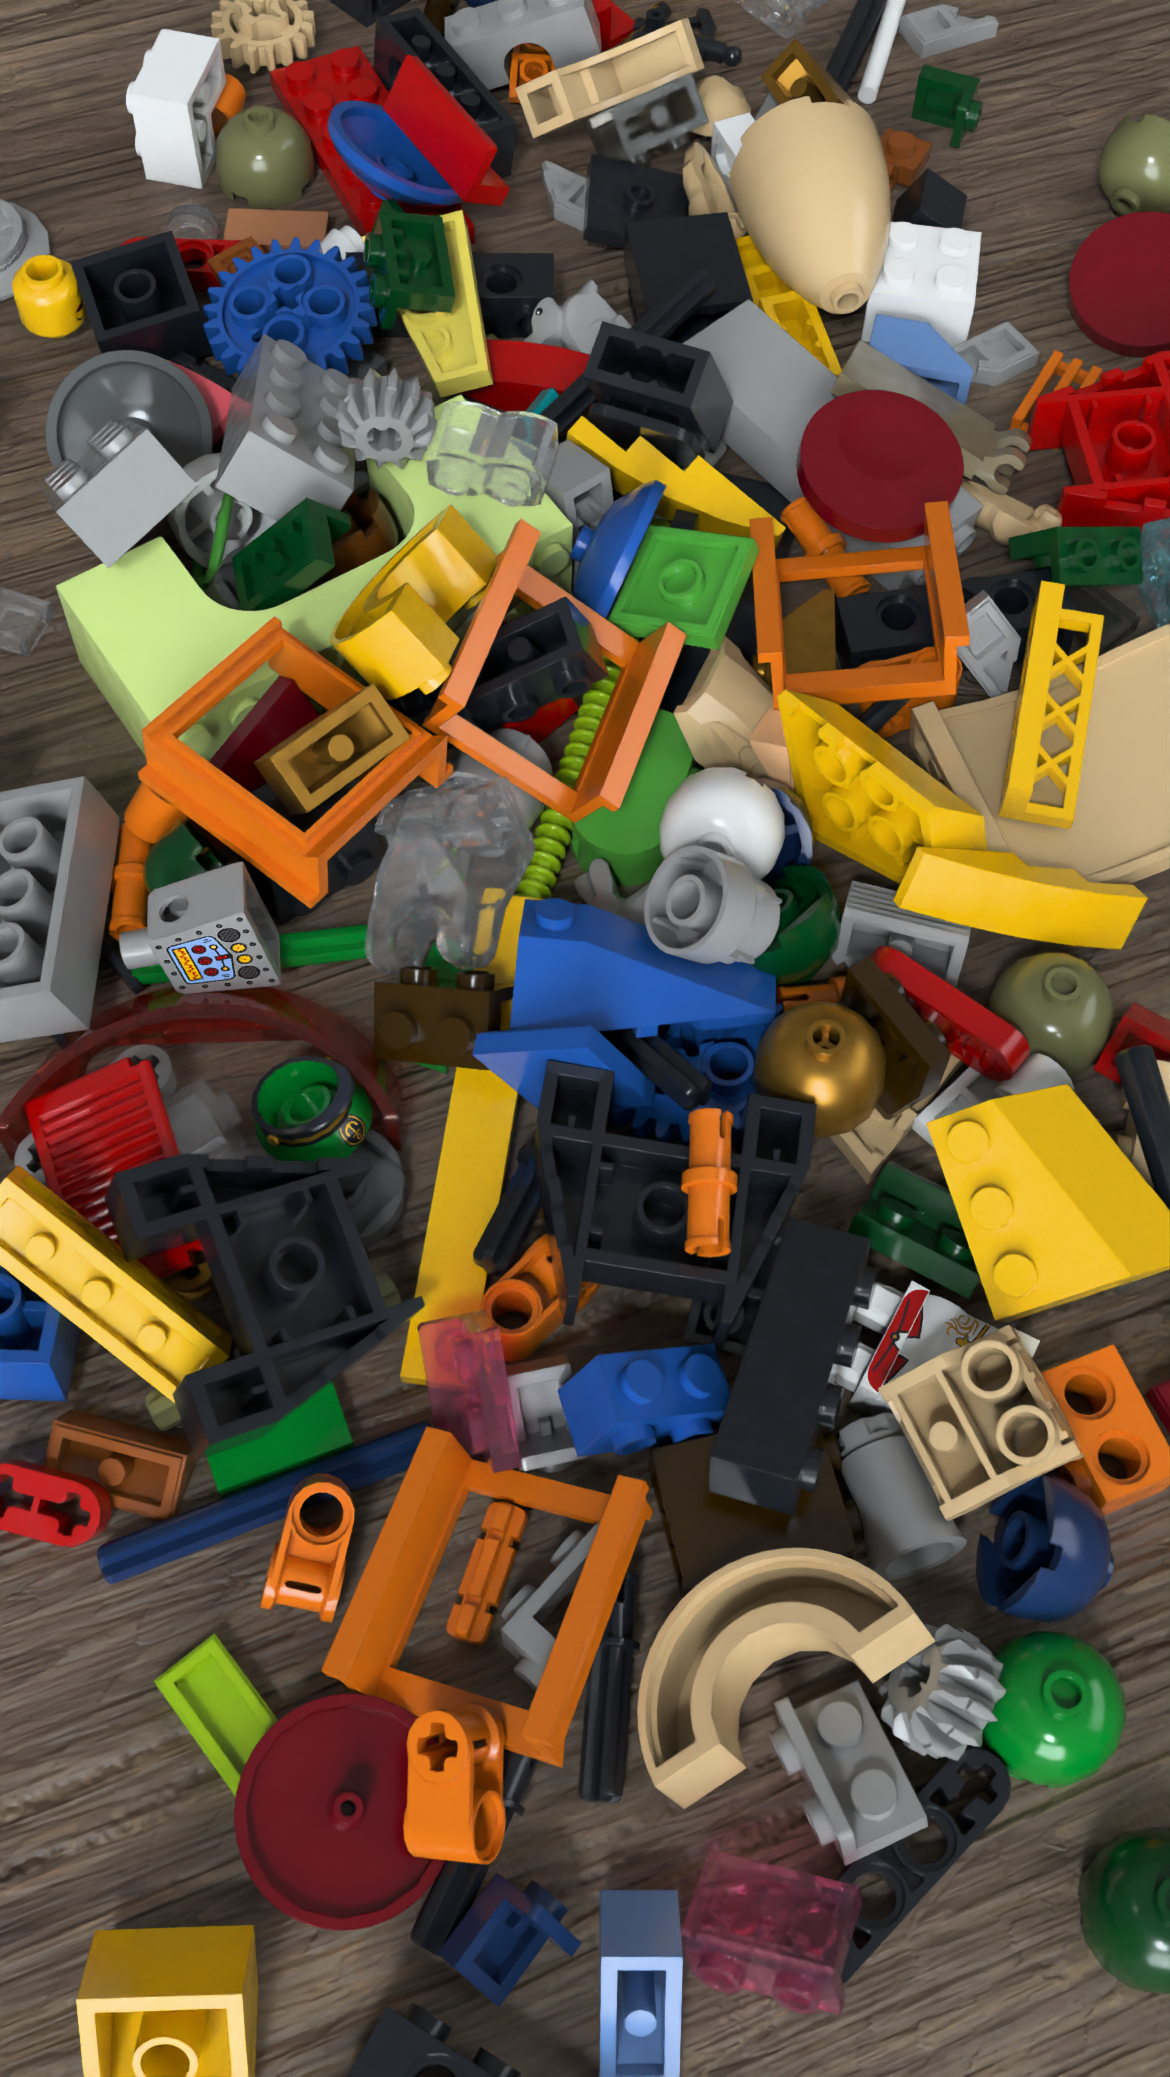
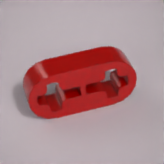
(49, 1486)

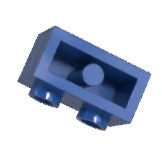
(644, 1399)

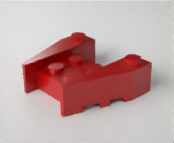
(1113, 445)

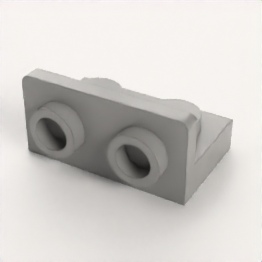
(851, 1772)

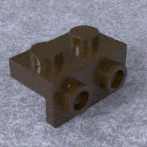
(435, 1017)
(913, 1048)

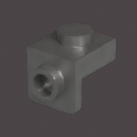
(539, 1416)

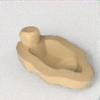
(720, 102)
(708, 189)
(1007, 516)

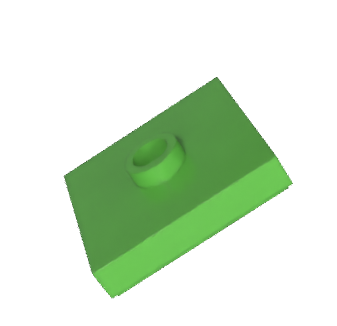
(685, 581)

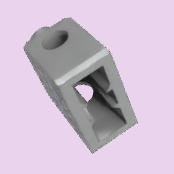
(208, 934)

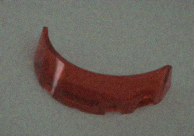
(210, 1018)

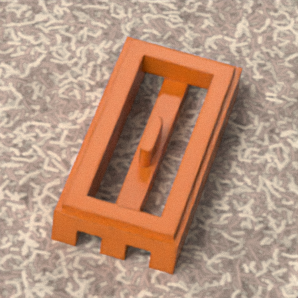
(1069, 372)

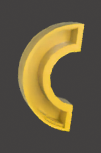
(399, 619)

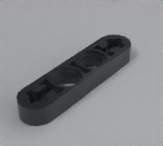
(911, 1879)

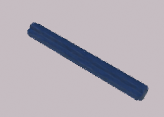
(253, 1506)

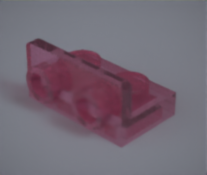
(470, 1386)
(771, 1932)

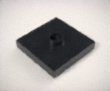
(627, 193)

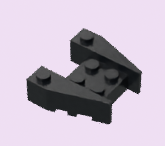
(619, 1202)
(284, 1273)

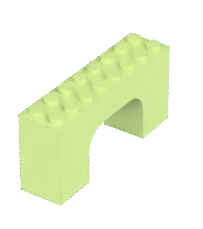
(155, 633)

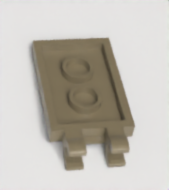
(982, 447)

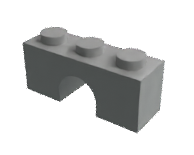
(490, 31)

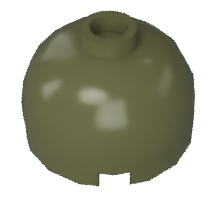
(264, 157)
(1137, 166)
(1057, 1008)

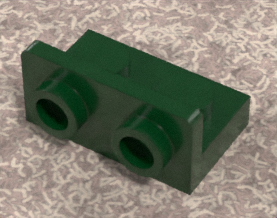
(408, 265)
(1083, 554)
(288, 555)
(918, 1228)

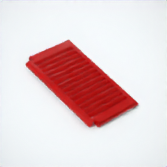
(103, 1128)

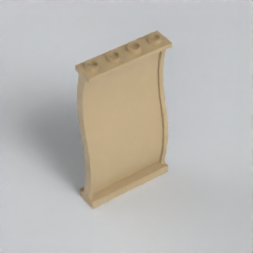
(1125, 771)

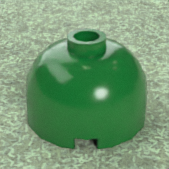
(1058, 1710)

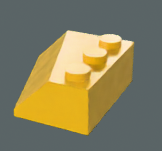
(866, 792)
(1048, 1201)

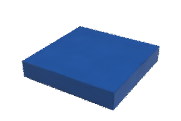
(522, 1058)

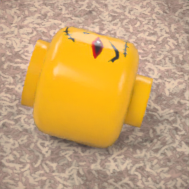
(48, 297)

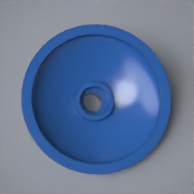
(386, 157)
(610, 548)

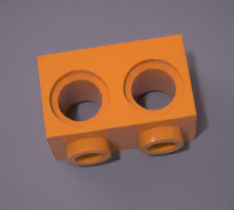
(1118, 1428)

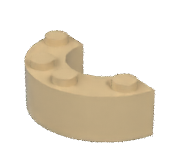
(734, 1631)

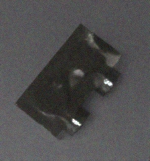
(648, 121)

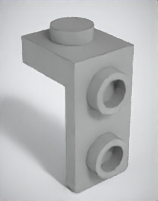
(531, 1606)

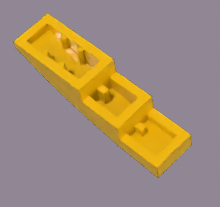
(785, 306)
(696, 490)
(1018, 900)

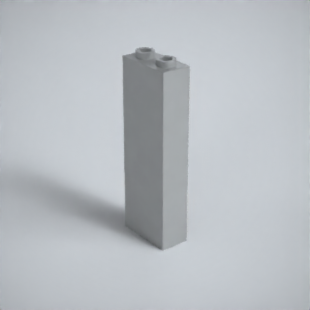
(774, 397)

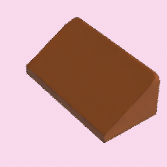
(135, 1465)

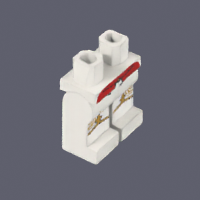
(913, 1332)

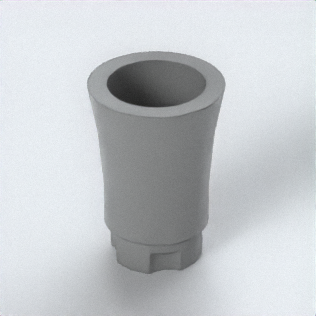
(894, 1500)

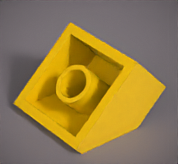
(170, 2003)

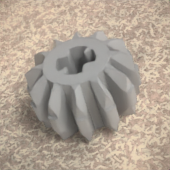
(386, 418)
(943, 1694)

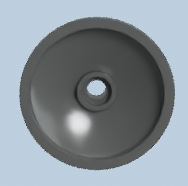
(130, 388)

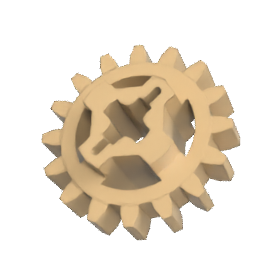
(263, 32)

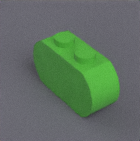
(631, 834)

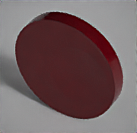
(1124, 285)
(876, 462)
(327, 1814)

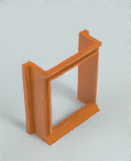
(877, 683)
(626, 718)
(242, 820)
(409, 1555)

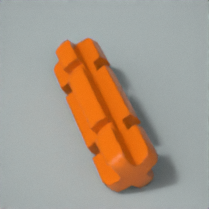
(487, 1573)

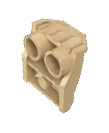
(724, 711)
(981, 1421)

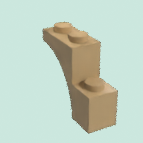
(609, 78)

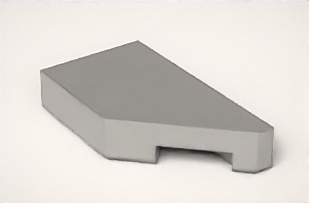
(942, 30)
(565, 194)
(998, 354)
(992, 645)

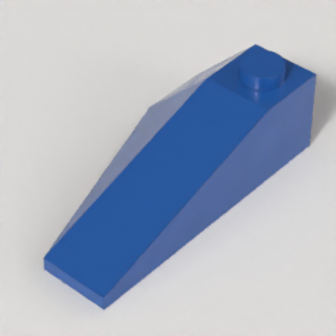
(608, 973)

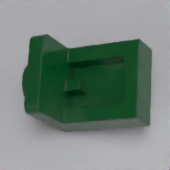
(948, 101)

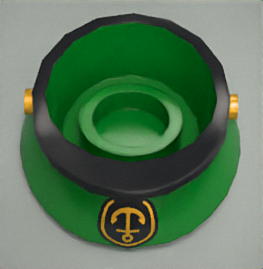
(310, 1110)

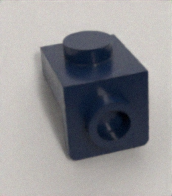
(504, 1936)

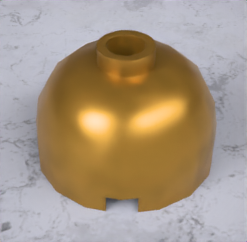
(825, 1059)

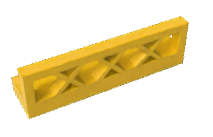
(1035, 700)
(95, 1288)

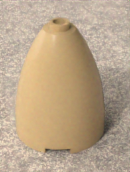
(816, 199)

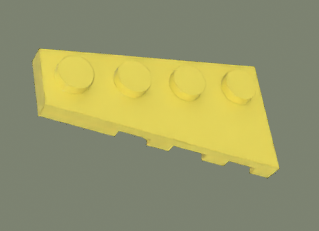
(453, 342)

